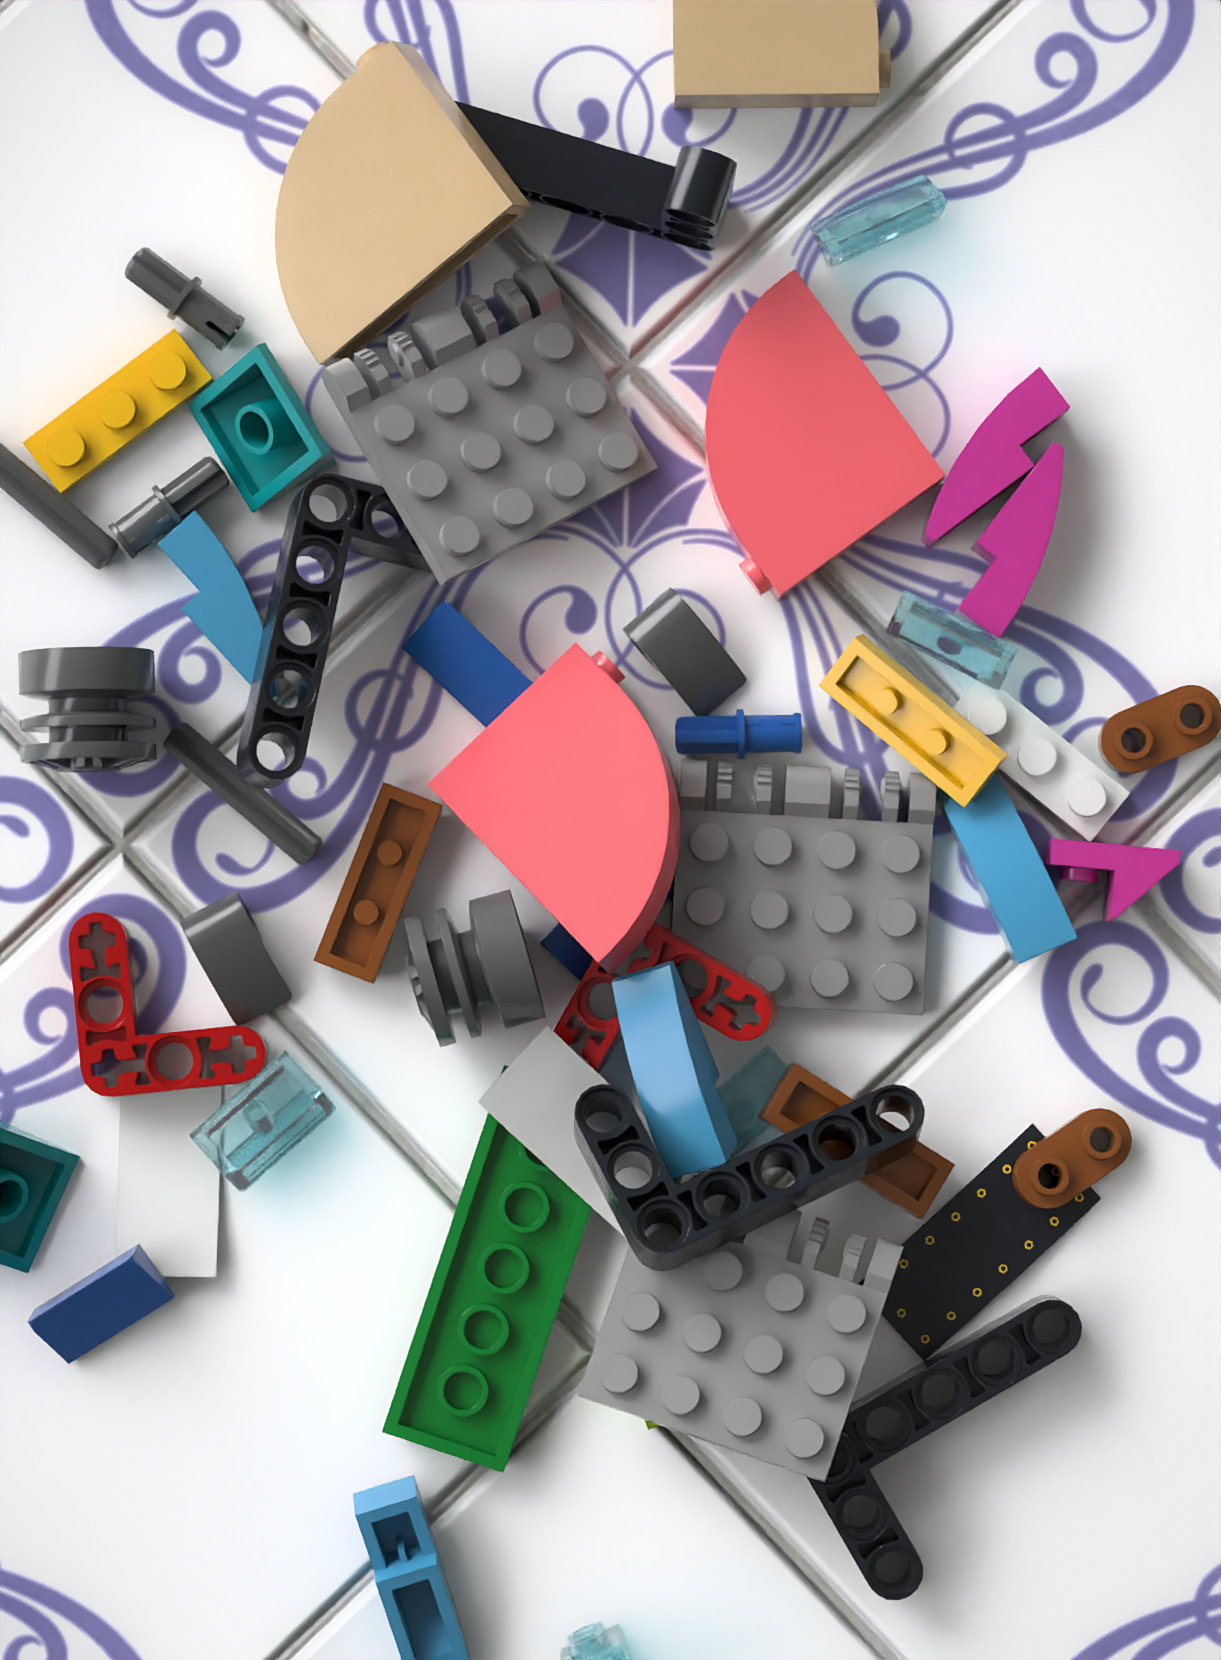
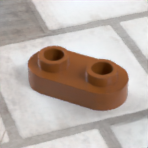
(1161, 729)
(1073, 1157)

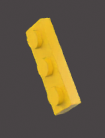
(118, 412)
(913, 720)

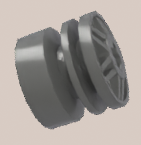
(87, 706)
(473, 968)

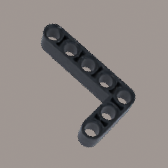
(611, 185)
(315, 606)
(739, 1178)
(919, 1420)

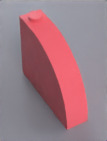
(804, 442)
(575, 803)

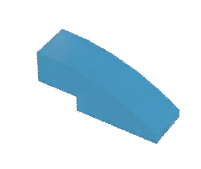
(225, 604)
(1008, 872)
(673, 1070)
(409, 1572)

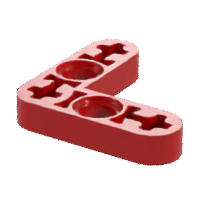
(667, 947)
(123, 1032)

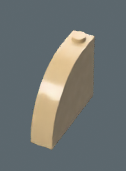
(777, 54)
(383, 202)

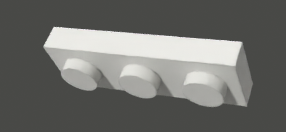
(1043, 761)

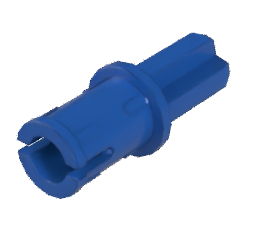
(738, 734)

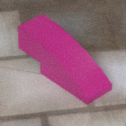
(994, 454)
(1015, 546)

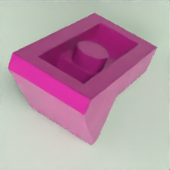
(1128, 868)

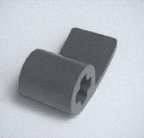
(685, 653)
(235, 959)

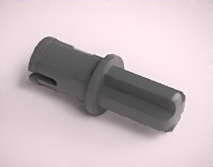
(183, 297)
(169, 506)

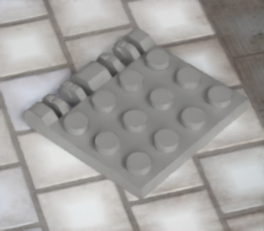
(495, 432)
(804, 899)
(744, 1342)

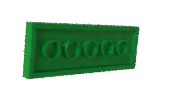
(489, 1304)

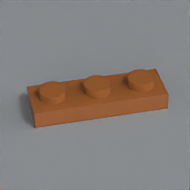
(378, 883)
(907, 1183)

